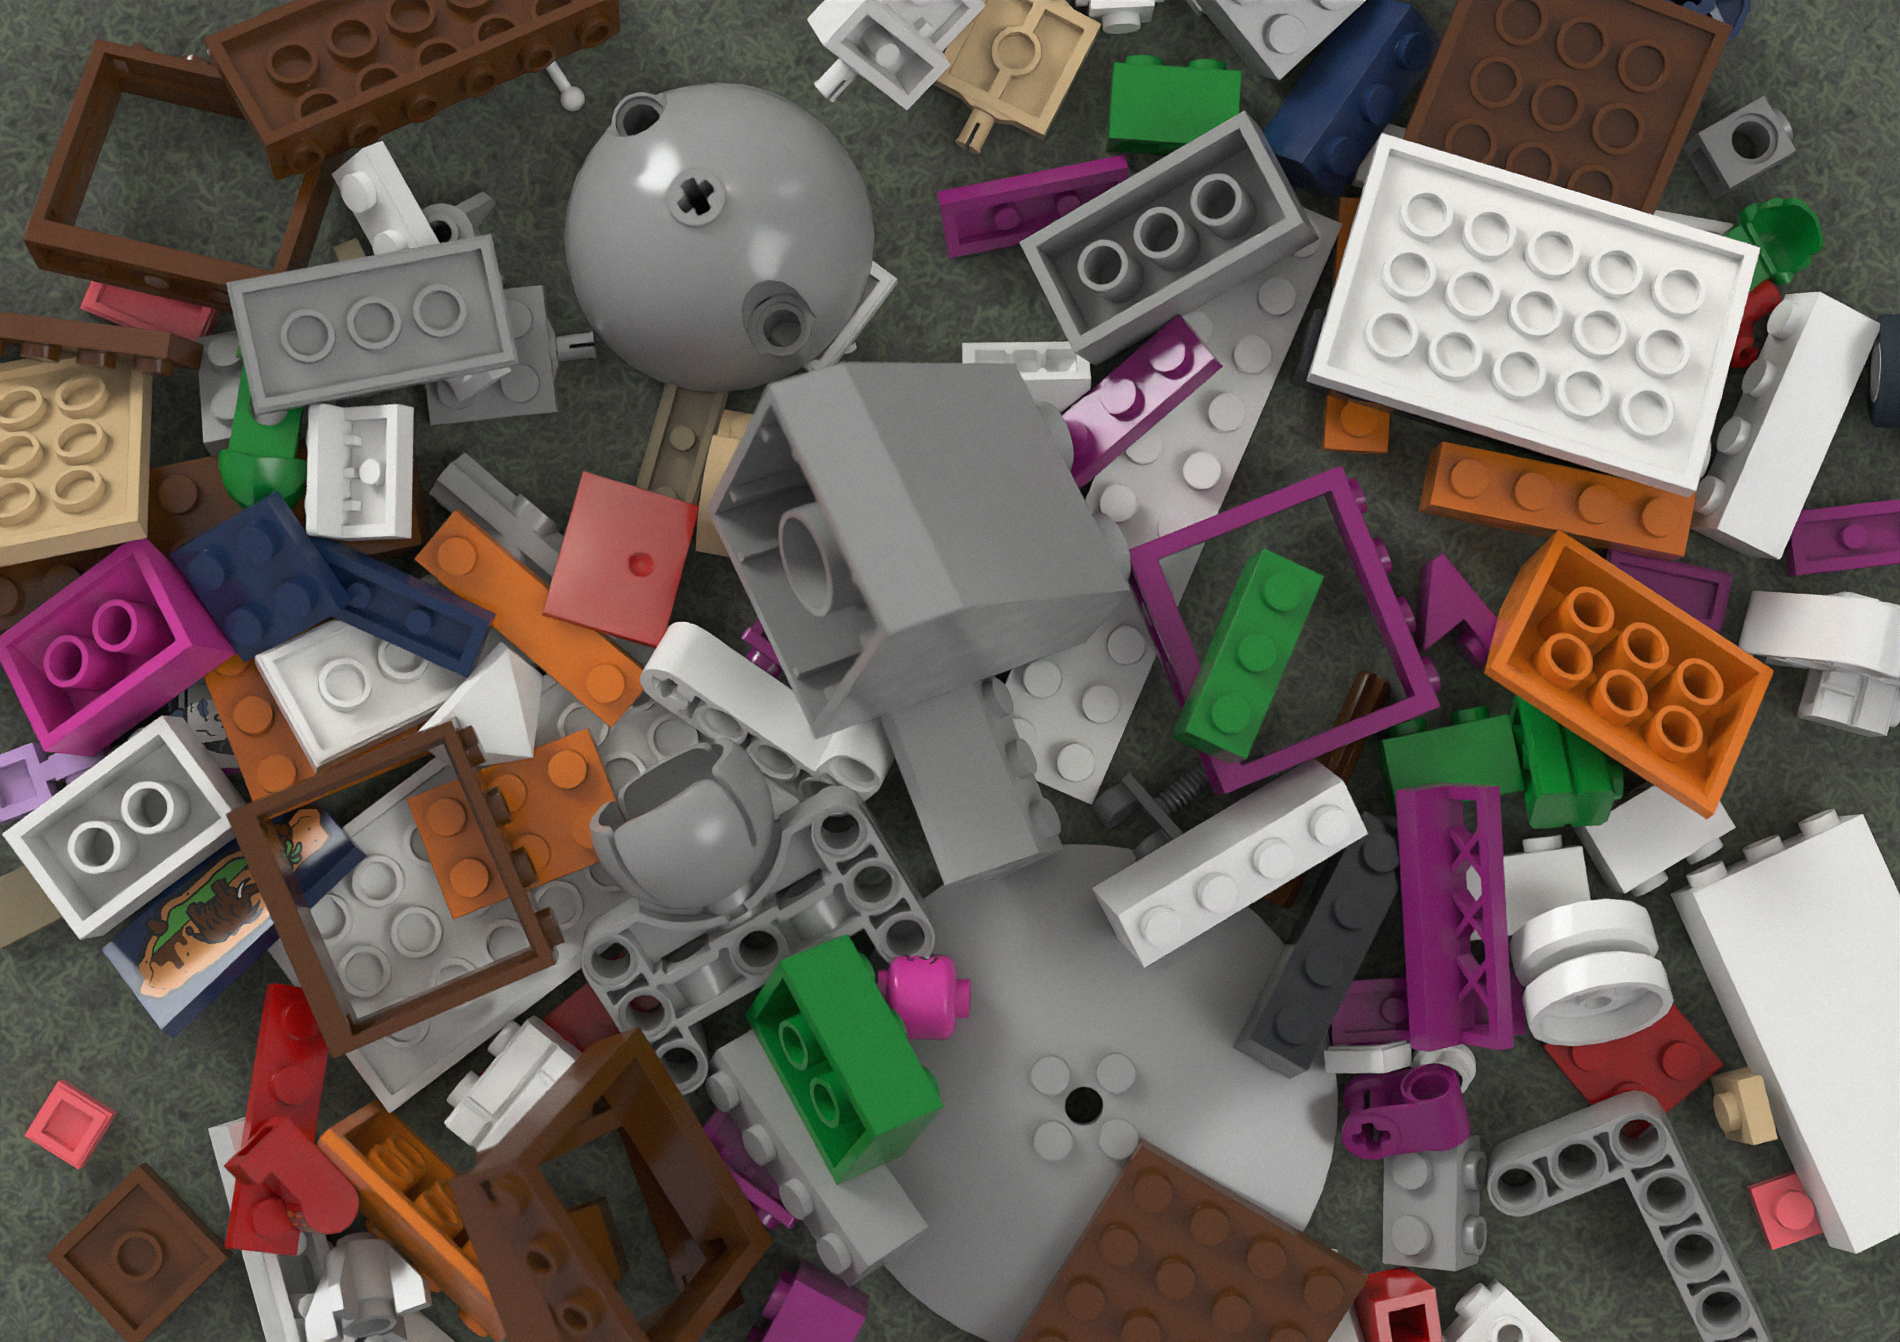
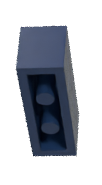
(1350, 94)

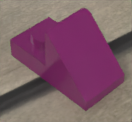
(1450, 602)

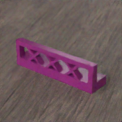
(1444, 914)

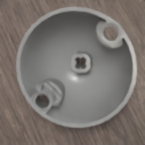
(683, 287)

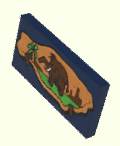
(216, 921)

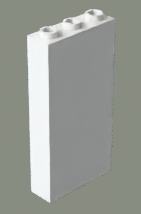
(1811, 986)

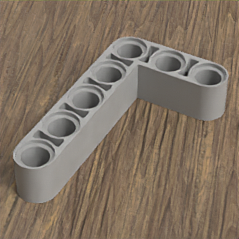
(1667, 1216)

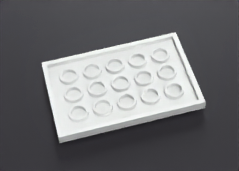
(1535, 315)

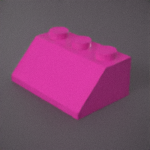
(110, 650)

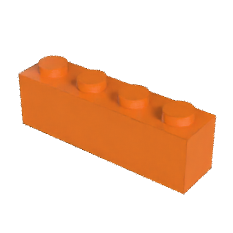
(1547, 497)

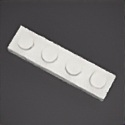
(394, 223)

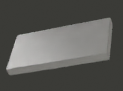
(372, 324)

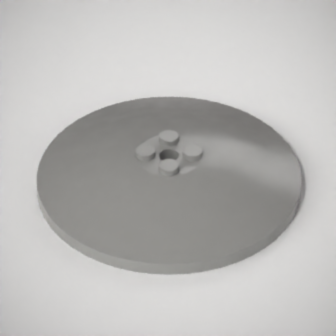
(1069, 1009)

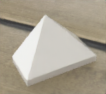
(1048, 368)
(500, 704)

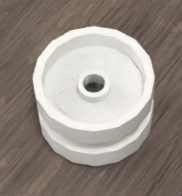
(1590, 972)

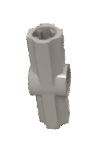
(502, 514)

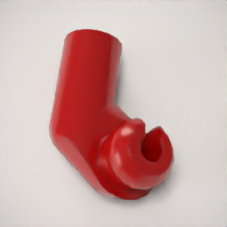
(1759, 303)

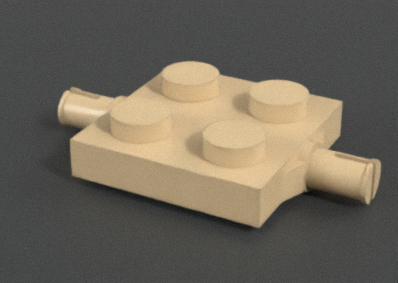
(1016, 65)

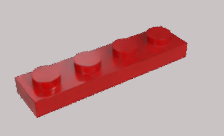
(283, 1084)

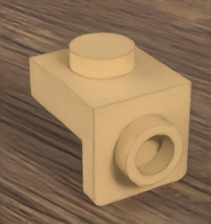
(1743, 1106)

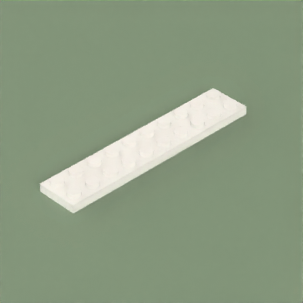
(1173, 476)

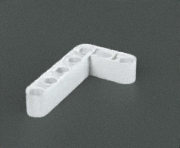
(1824, 634)

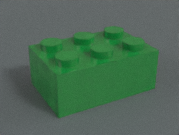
(843, 1058)

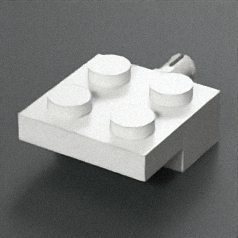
(889, 43)

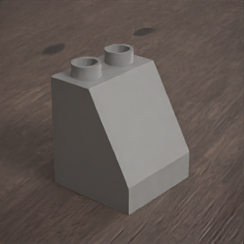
(912, 533)

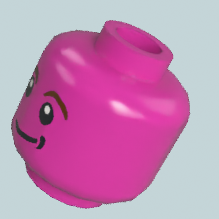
(926, 995)

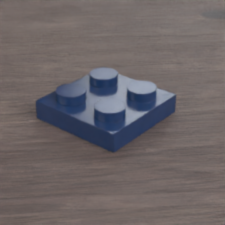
(260, 576)

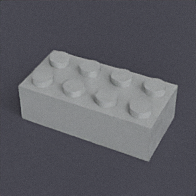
(1168, 239)

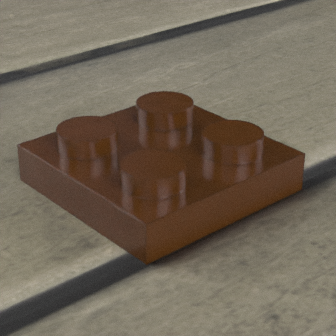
(139, 1254)

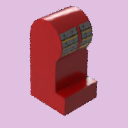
(314, 1189)

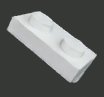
(359, 472)

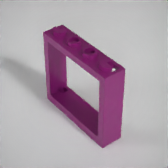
(1371, 566)

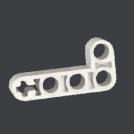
(741, 702)

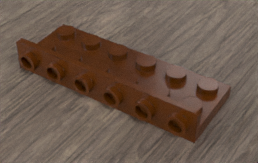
(352, 70)

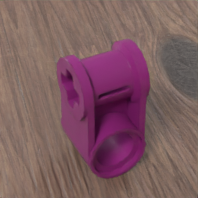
(1410, 1110)

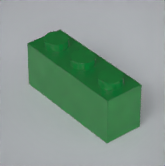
(1247, 656)

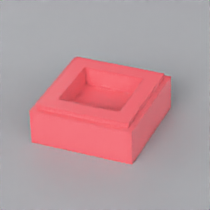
(70, 1124)

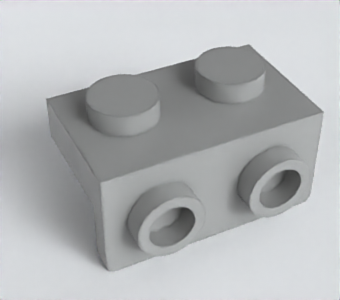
(1434, 1207)

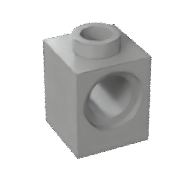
(1720, 164)

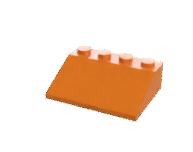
(1627, 671)
(412, 1207)

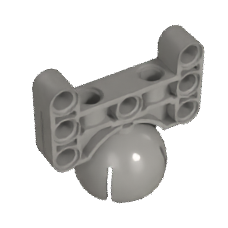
(718, 866)

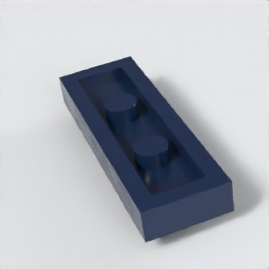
(408, 609)

